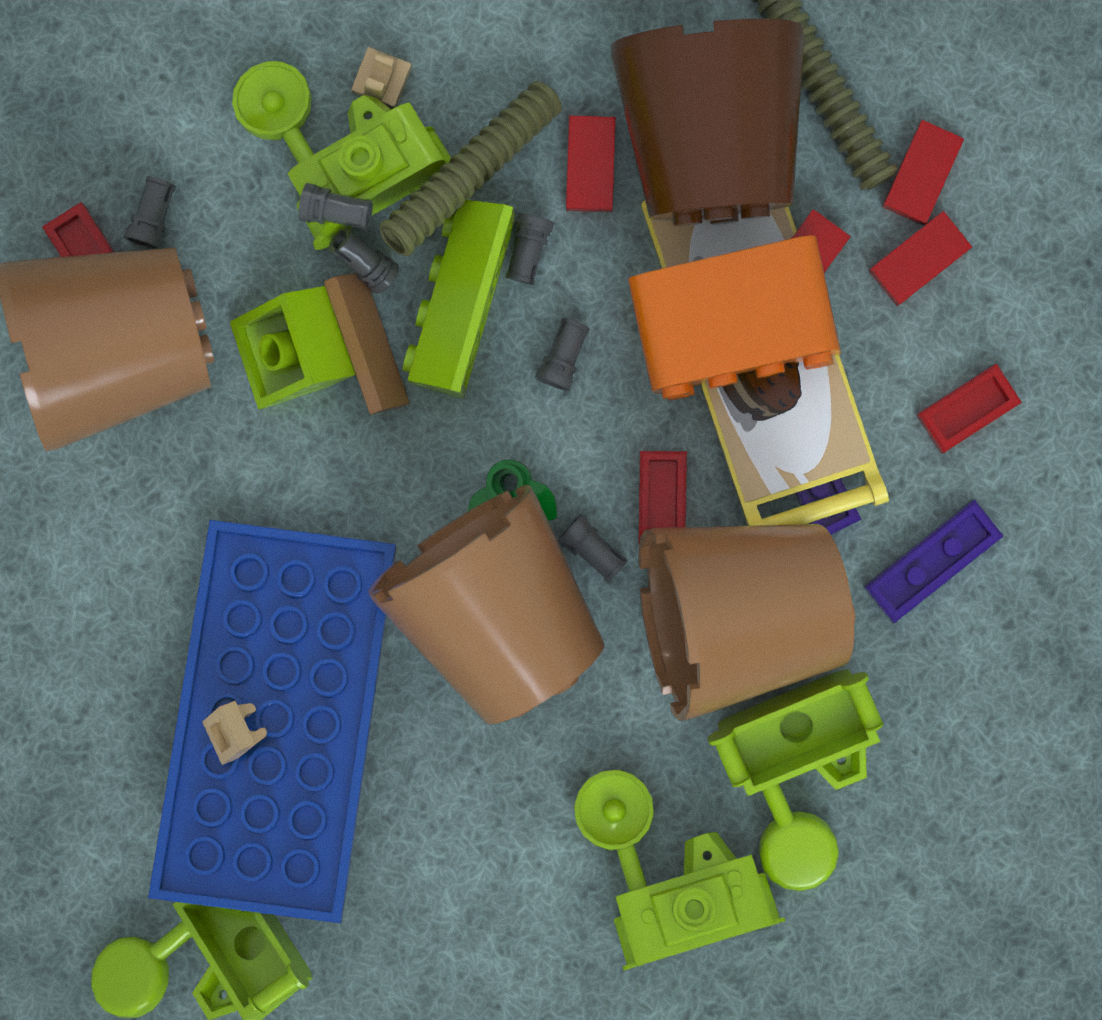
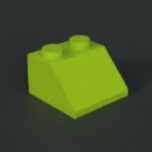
(291, 346)

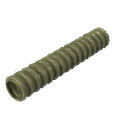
(834, 100)
(470, 168)

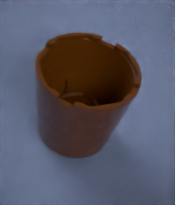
(713, 117)

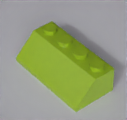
(461, 297)

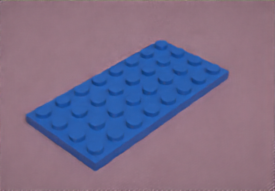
(298, 636)

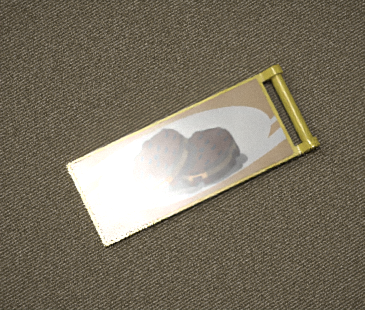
(783, 427)

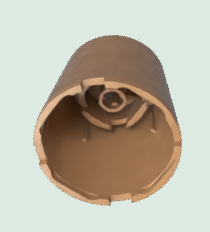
(104, 338)
(494, 607)
(742, 611)

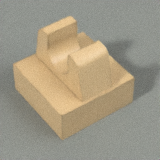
(382, 77)
(230, 732)

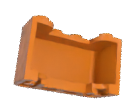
(734, 316)

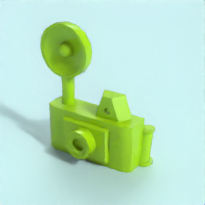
(376, 161)
(788, 738)
(683, 913)
(246, 957)

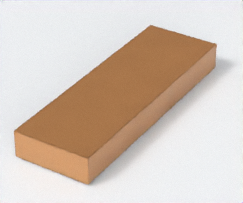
(366, 343)

